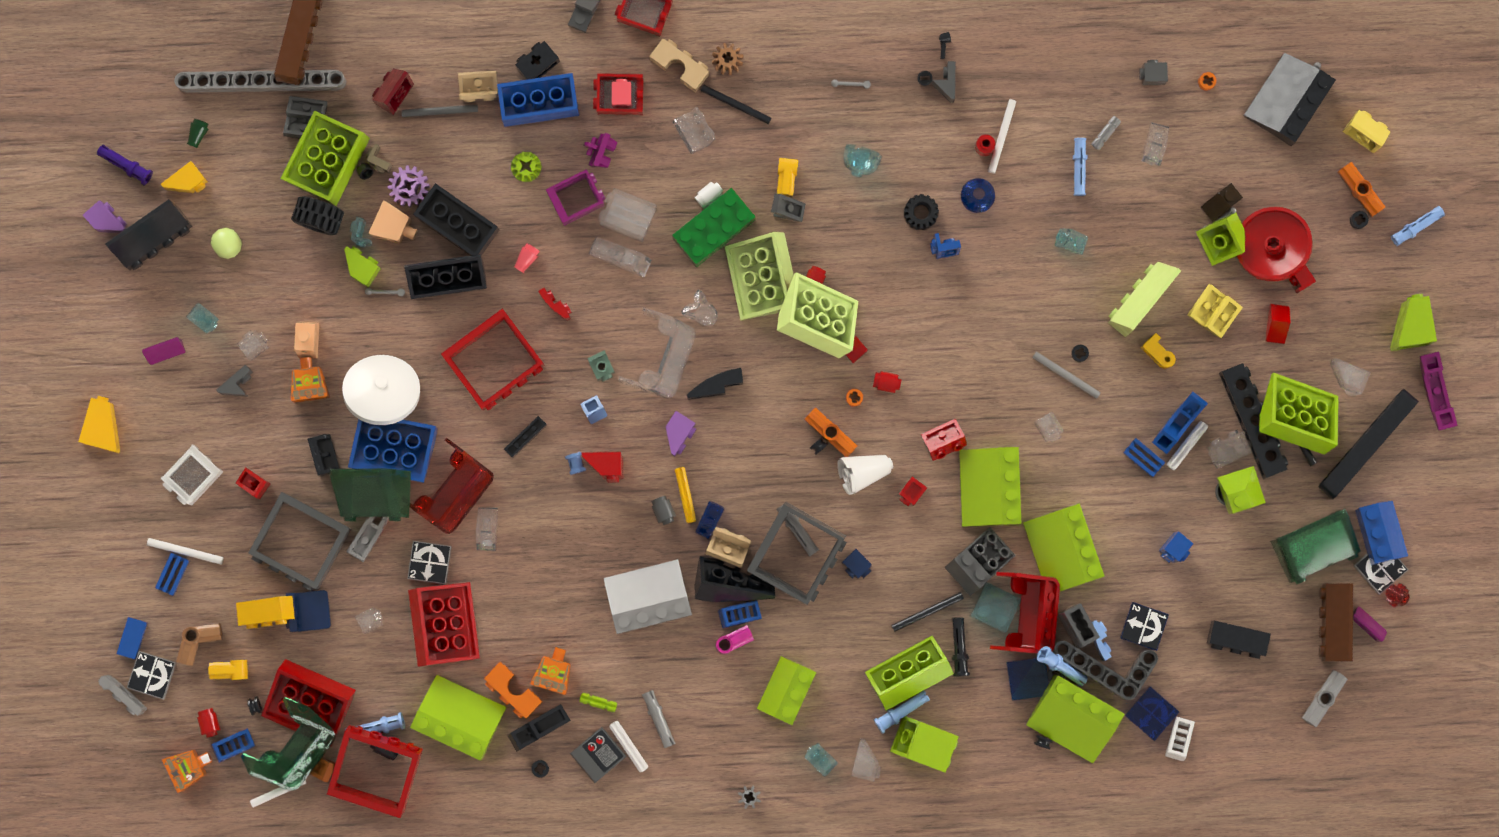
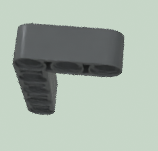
(1104, 672)

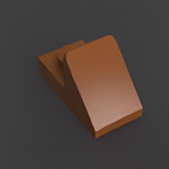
(323, 769)

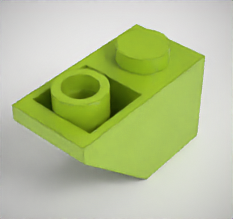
(360, 268)

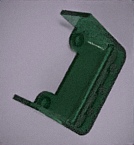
(300, 753)

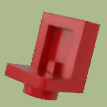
(912, 492)

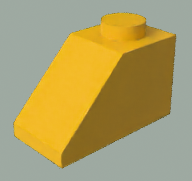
(186, 179)

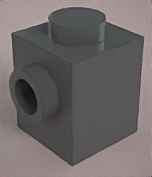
(1154, 73)

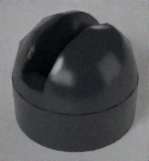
(924, 82)
(367, 174)

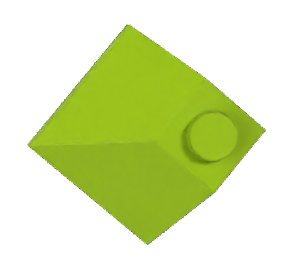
(1223, 239)
(1241, 490)

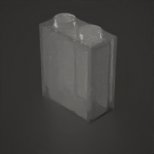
(627, 214)

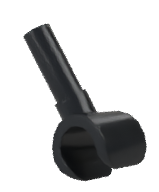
(944, 38)

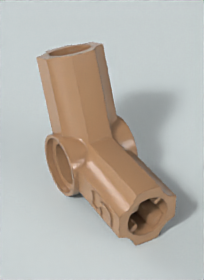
(203, 634)

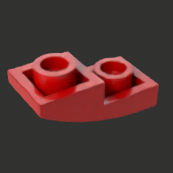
(559, 308)

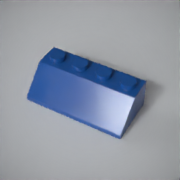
(538, 99)

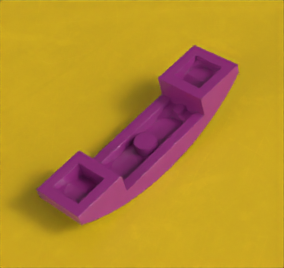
(1436, 391)

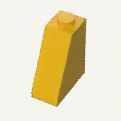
(100, 425)

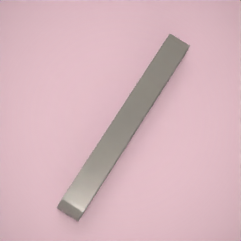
(251, 79)

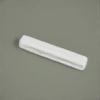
(1187, 445)
(628, 746)

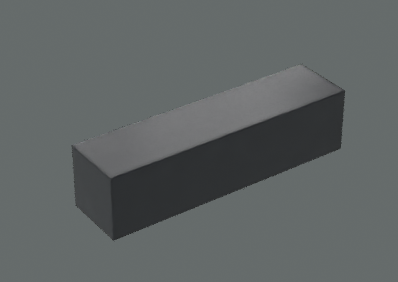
(525, 437)

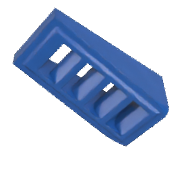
(723, 616)
(215, 746)

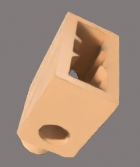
(392, 224)
(306, 339)

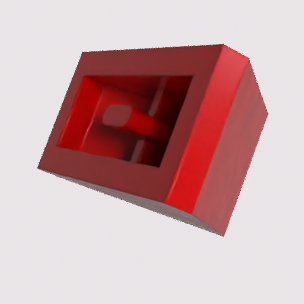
(1278, 323)
(252, 483)

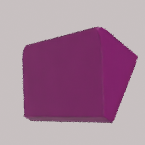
(164, 350)
(1369, 625)

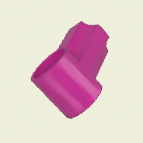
(736, 639)

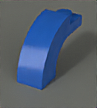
(1179, 422)

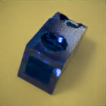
(709, 519)

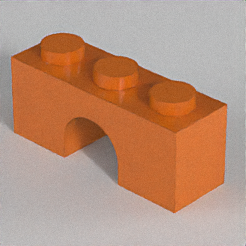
(499, 680)

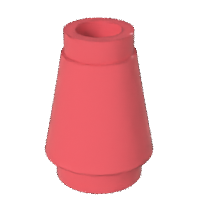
(526, 257)

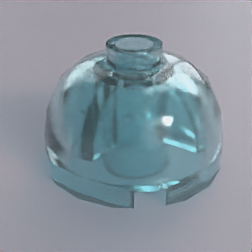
(861, 160)

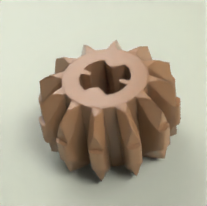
(720, 61)

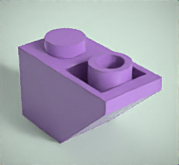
(103, 219)
(677, 431)

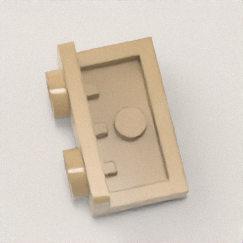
(478, 86)
(728, 546)

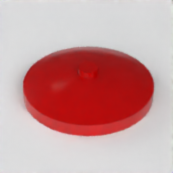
(1275, 244)

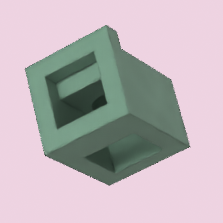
(597, 359)

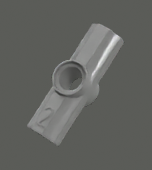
(1332, 688)

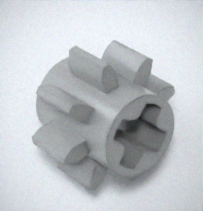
(751, 801)

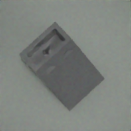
(980, 561)

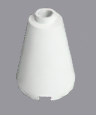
(862, 471)

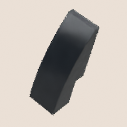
(716, 384)
(538, 727)

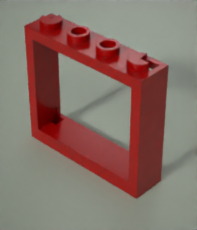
(474, 335)
(366, 799)

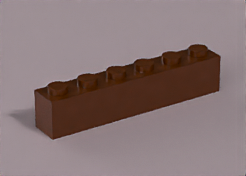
(296, 41)

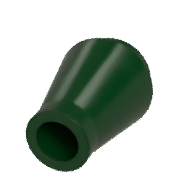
(197, 132)

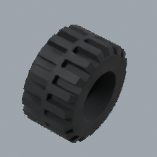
(317, 215)

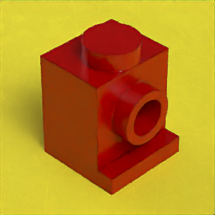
(1302, 279)

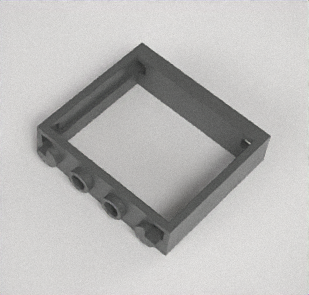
(291, 574)
(777, 582)

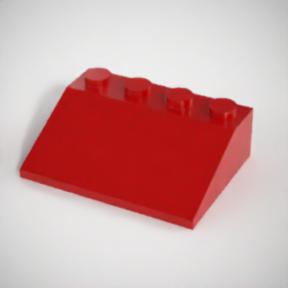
(443, 624)
(323, 695)

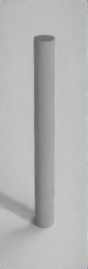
(1065, 374)

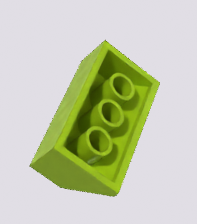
(909, 672)

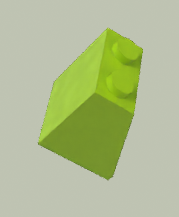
(1414, 324)
(924, 744)

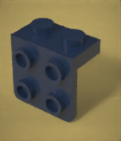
(310, 611)

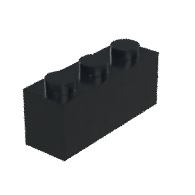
(1238, 639)

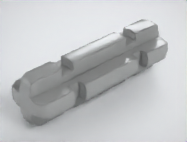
(1106, 133)

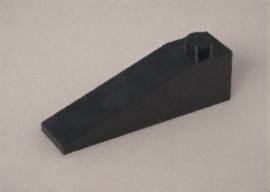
(724, 584)

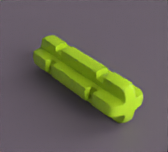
(598, 702)

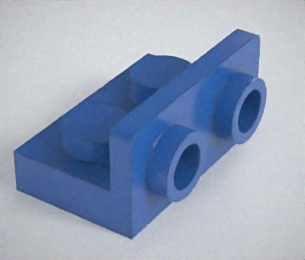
(948, 248)

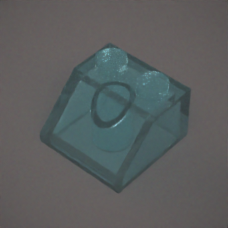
(995, 607)

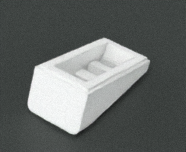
(1175, 754)

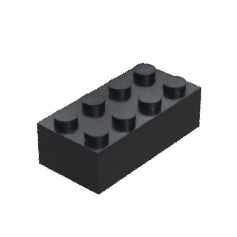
(456, 221)

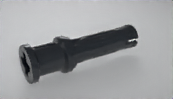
(960, 658)

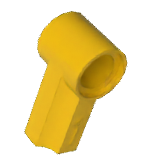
(787, 172)
(229, 670)

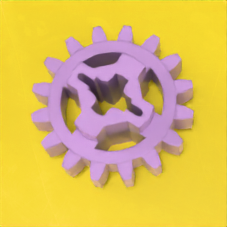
(415, 184)

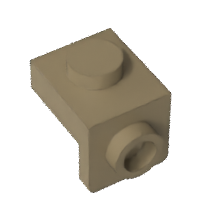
(379, 164)

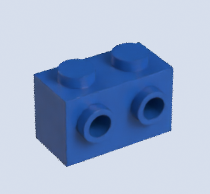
(1176, 548)

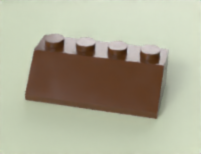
(1336, 622)

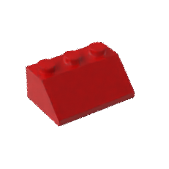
(606, 464)

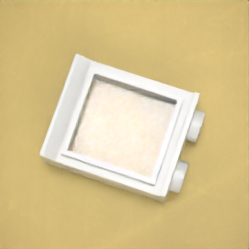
(191, 476)

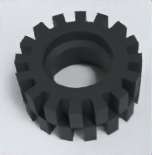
(921, 223)

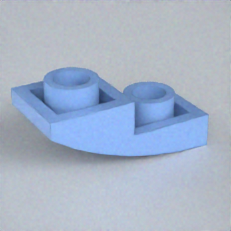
(1102, 648)

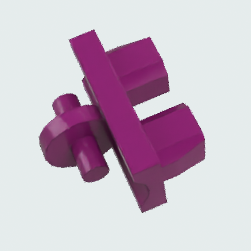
(604, 142)

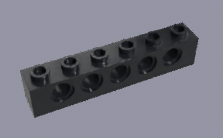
(1244, 414)

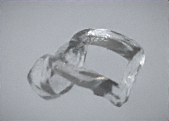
(705, 315)

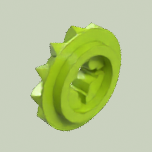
(535, 166)

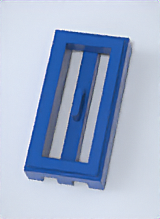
(1149, 452)
(159, 584)

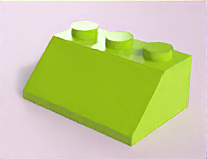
(786, 690)

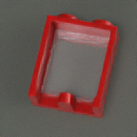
(644, 14)
(603, 86)

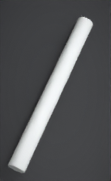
(1002, 135)
(185, 551)

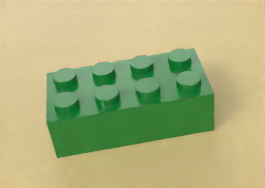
(713, 227)

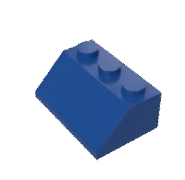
(1381, 532)

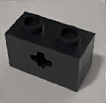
(547, 60)

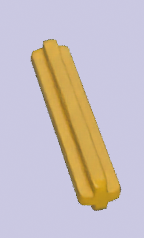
(685, 495)

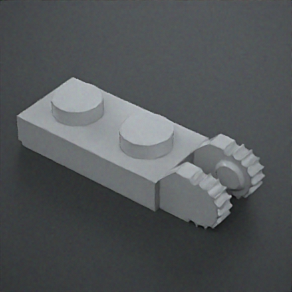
(366, 538)
(120, 693)

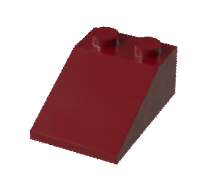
(393, 90)

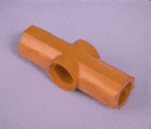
(1369, 200)
(822, 423)

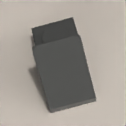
(583, 14)
(947, 86)
(787, 208)
(232, 387)

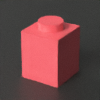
(621, 94)

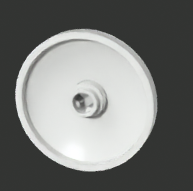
(381, 389)

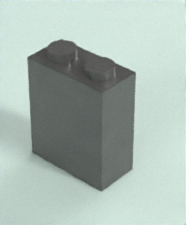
(1078, 625)

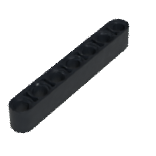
(1368, 444)

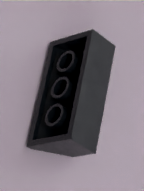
(446, 276)

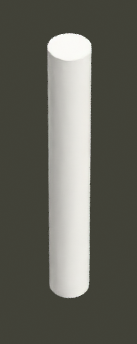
(270, 795)

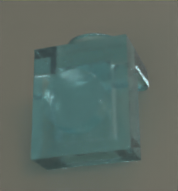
(357, 229)
(1071, 240)
(203, 318)
(820, 759)

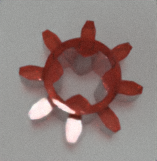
(1397, 595)

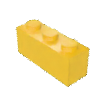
(265, 612)

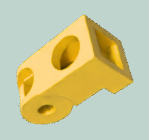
(1157, 353)

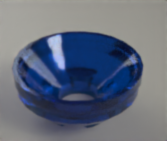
(977, 205)

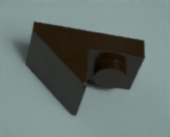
(1221, 202)

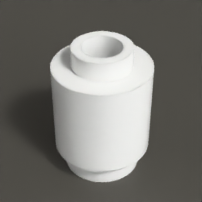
(708, 194)

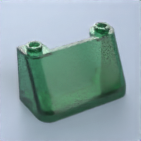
(371, 493)
(1316, 546)

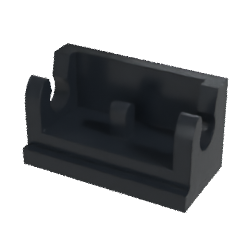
(323, 454)

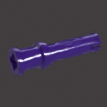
(131, 168)

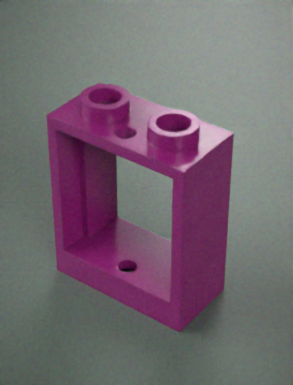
(551, 191)

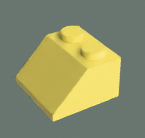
(1367, 131)

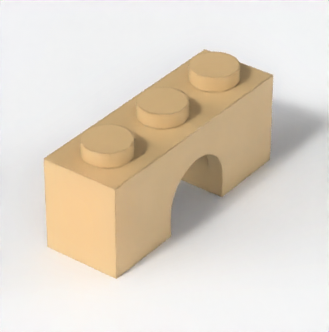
(667, 54)

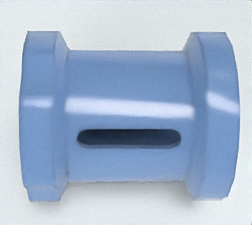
(575, 463)

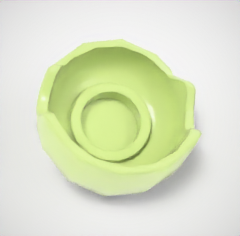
(226, 243)

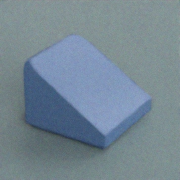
(593, 409)

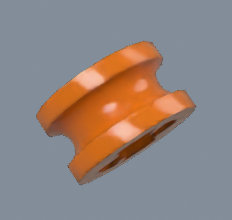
(1208, 75)
(849, 400)

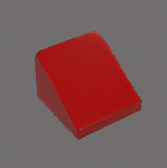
(858, 350)

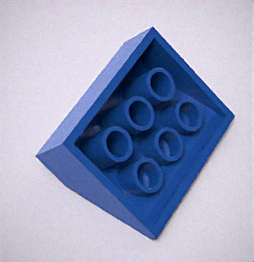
(394, 446)

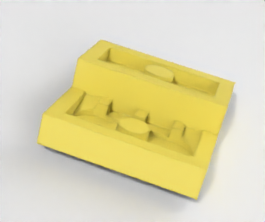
(1214, 311)

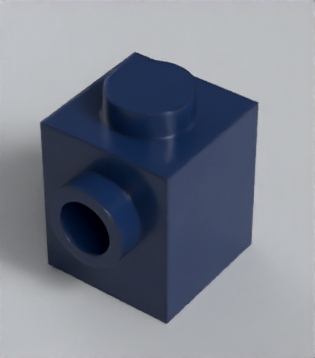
(857, 565)

